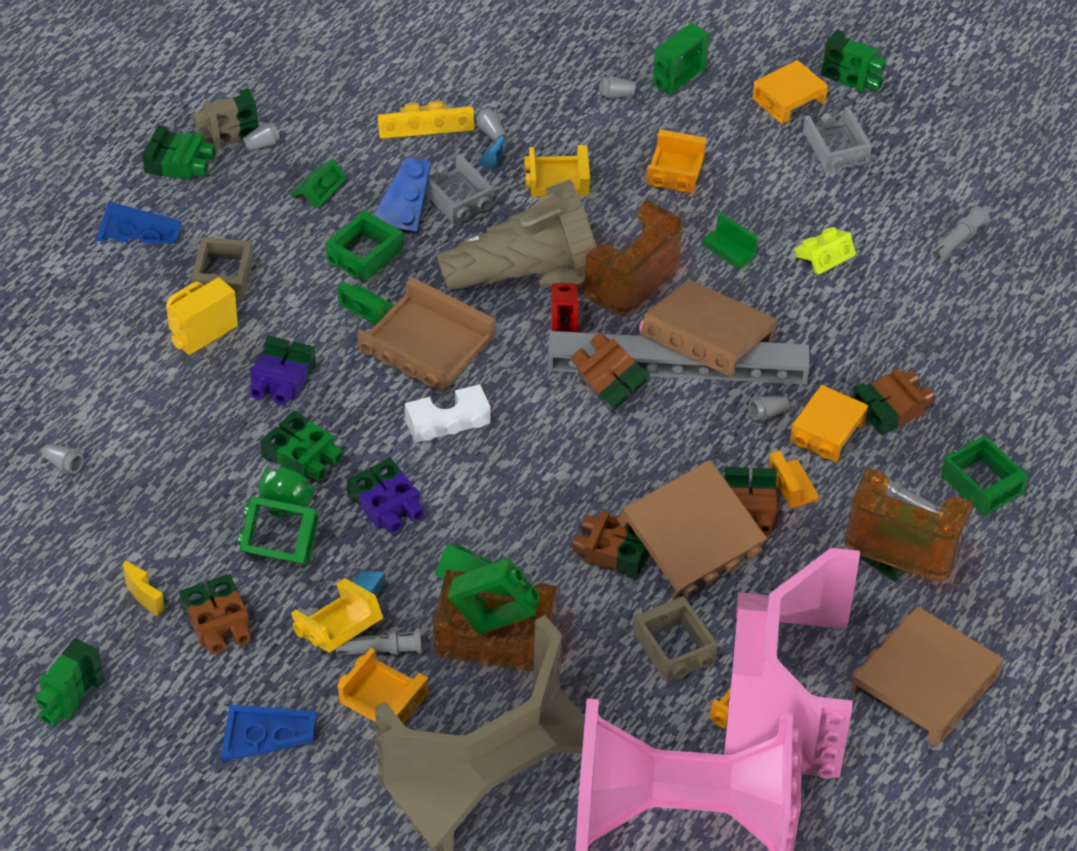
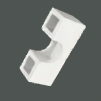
(429, 422)

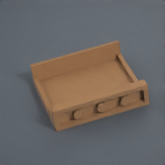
(707, 326)
(429, 335)
(694, 528)
(928, 673)

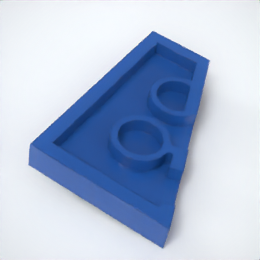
(406, 195)
(132, 223)
(265, 730)

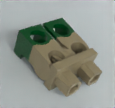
(227, 119)

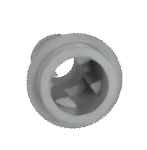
(616, 87)
(490, 124)
(261, 137)
(766, 407)
(65, 458)

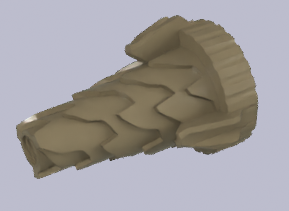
(544, 239)

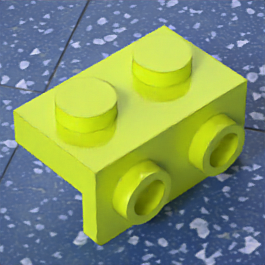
(827, 249)

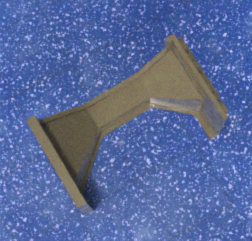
(446, 775)

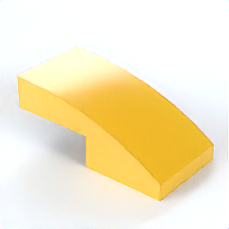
(138, 584)

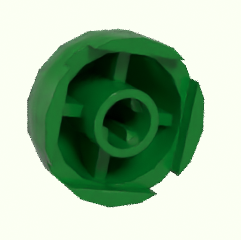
(285, 487)

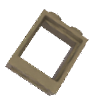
(225, 249)
(664, 618)

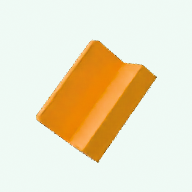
(792, 481)

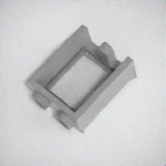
(838, 143)
(459, 191)

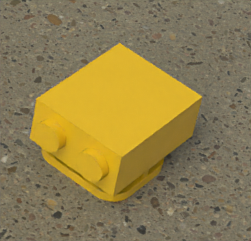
(201, 314)

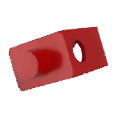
(564, 302)

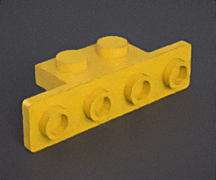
(425, 120)

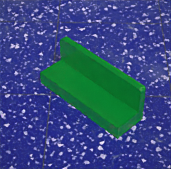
(462, 559)

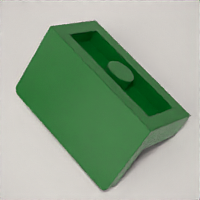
(320, 183)
(732, 242)
(363, 302)

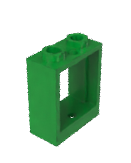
(685, 43)
(388, 237)
(988, 500)
(305, 538)
(466, 599)

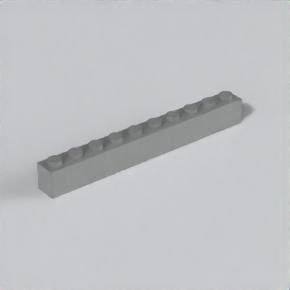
(762, 363)

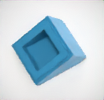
(493, 154)
(371, 581)

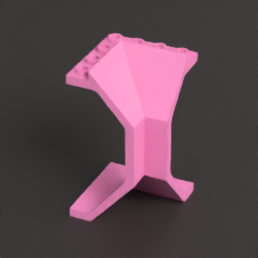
(766, 689)
(628, 776)

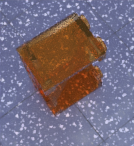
(628, 278)
(905, 533)
(503, 647)

